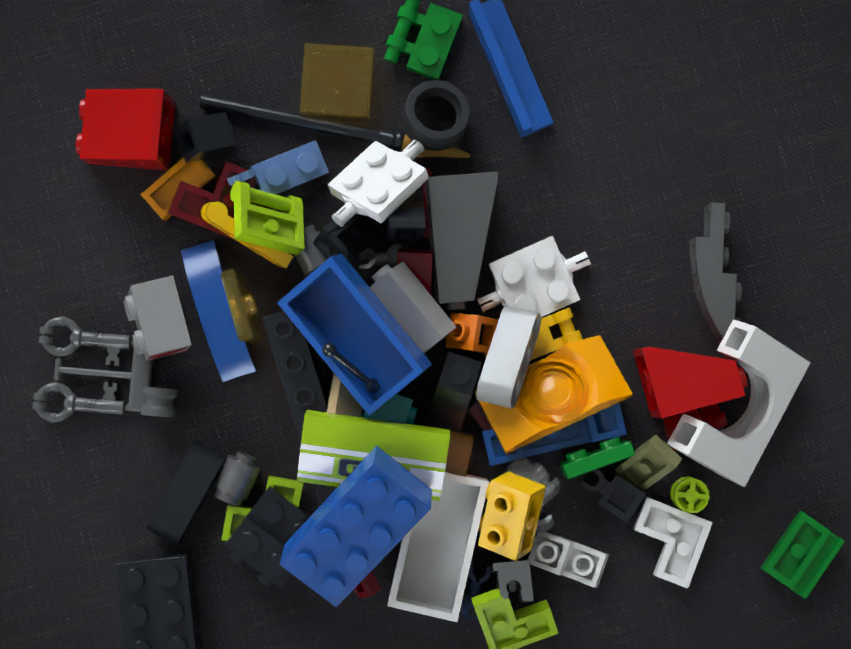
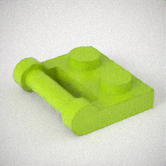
(267, 226)

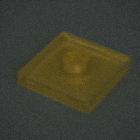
(337, 80)
(241, 306)

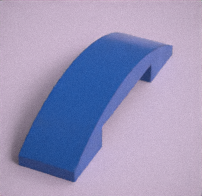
(203, 274)
(597, 427)

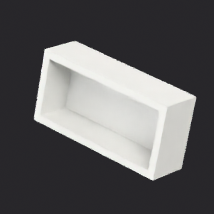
(439, 551)

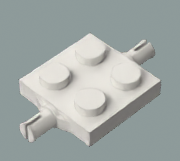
(378, 182)
(534, 279)

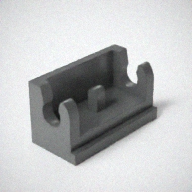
(514, 574)

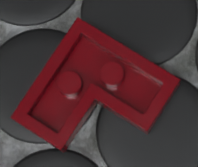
(190, 199)

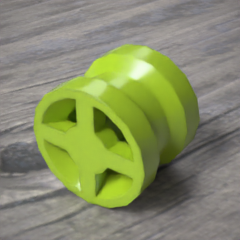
(696, 495)

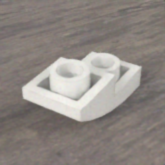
(568, 559)

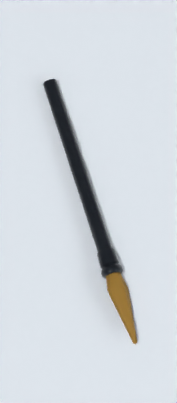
(384, 137)

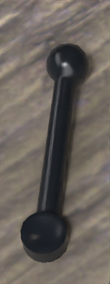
(372, 384)

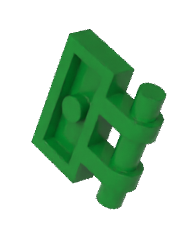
(433, 41)

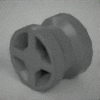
(159, 402)

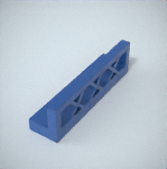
(509, 66)

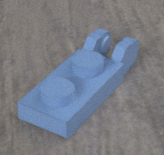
(286, 169)

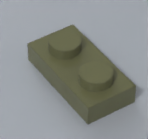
(650, 463)

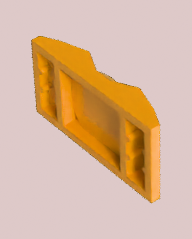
(559, 392)

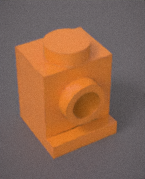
(467, 332)

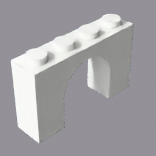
(773, 377)

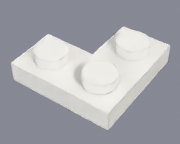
(683, 539)

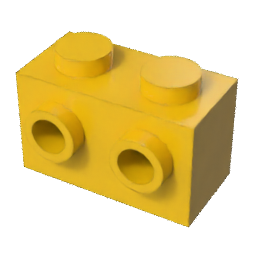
(511, 515)

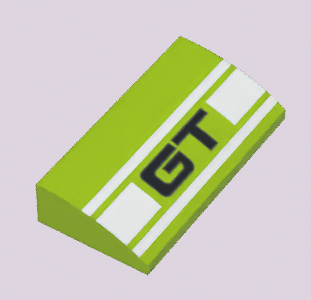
(338, 443)

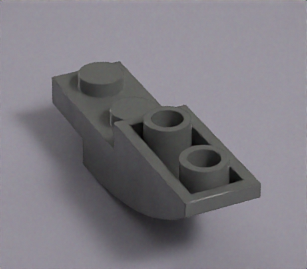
(714, 290)

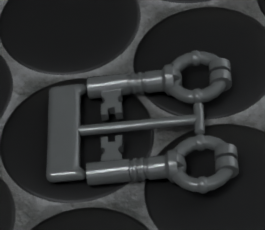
(140, 375)

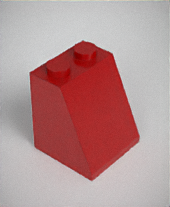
(127, 128)
(686, 381)

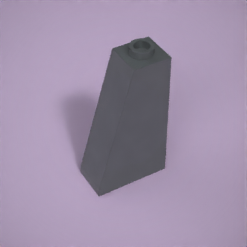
(458, 228)

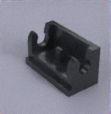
(351, 238)

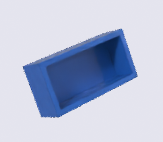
(343, 310)
(356, 526)

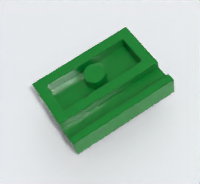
(608, 453)
(802, 554)

